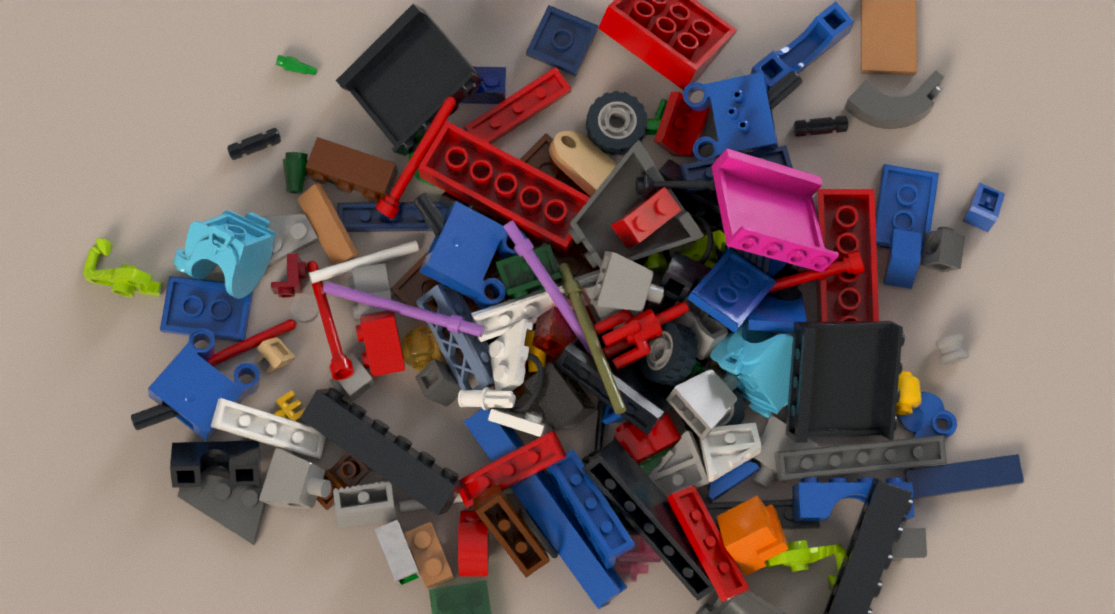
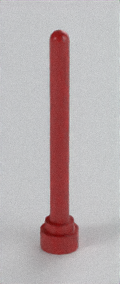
(390, 203)
(850, 263)
(252, 342)
(340, 366)

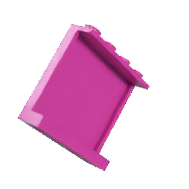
(770, 210)

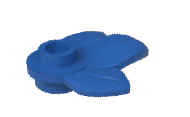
(925, 417)

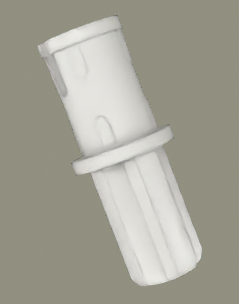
(486, 398)

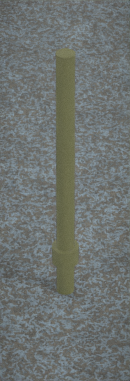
(573, 292)

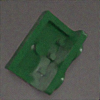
(518, 275)

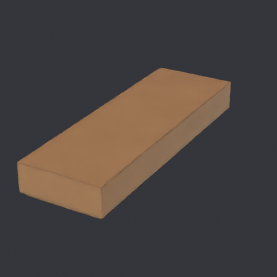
(327, 225)

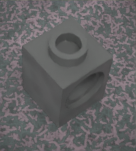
(943, 250)

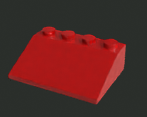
(668, 35)

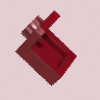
(295, 273)

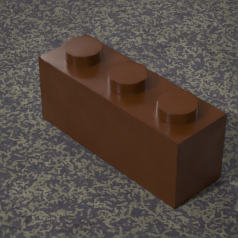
(351, 169)
(510, 530)

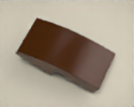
(344, 473)

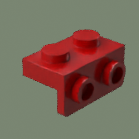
(680, 127)

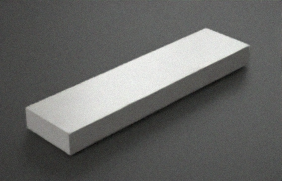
(268, 428)

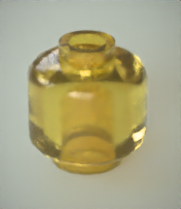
(420, 348)

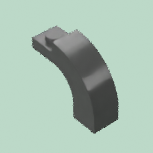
(893, 112)

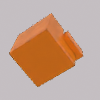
(752, 534)

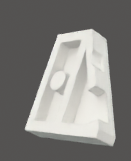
(509, 357)
(526, 422)
(728, 448)

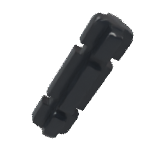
(820, 126)
(254, 144)

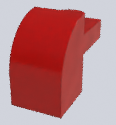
(472, 545)

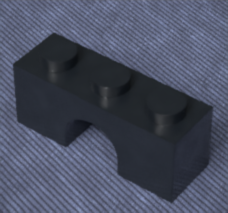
(682, 277)
(195, 459)

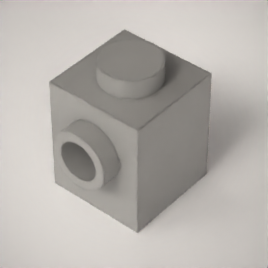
(357, 383)

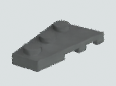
(229, 505)

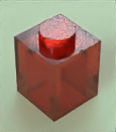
(552, 332)

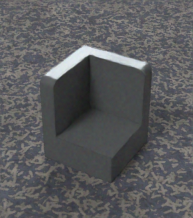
(438, 383)
(910, 545)

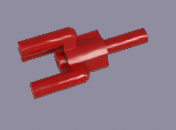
(635, 331)

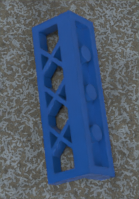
(590, 509)

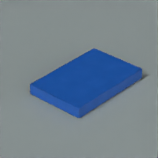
(904, 202)
(731, 290)
(206, 305)
(777, 315)

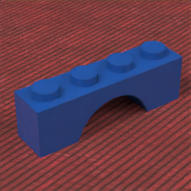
(818, 38)
(816, 500)

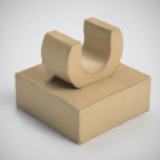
(275, 353)

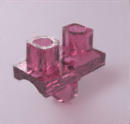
(645, 554)

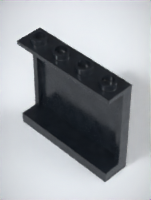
(409, 77)
(844, 379)
(642, 398)

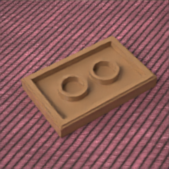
(888, 37)

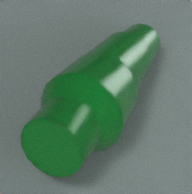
(294, 65)

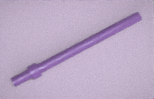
(524, 248)
(453, 323)

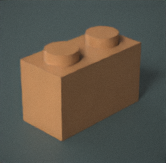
(429, 556)

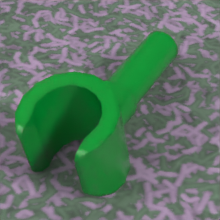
(653, 124)

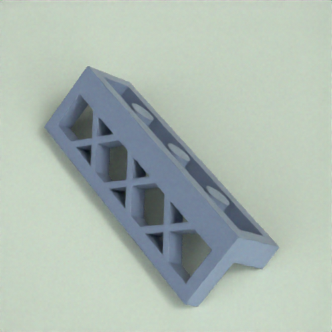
(476, 353)

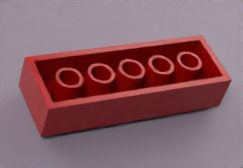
(502, 186)
(848, 226)

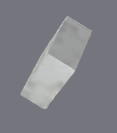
(397, 553)

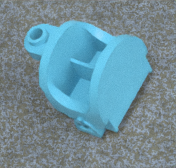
(234, 243)
(759, 364)

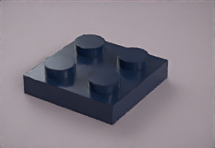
(562, 40)

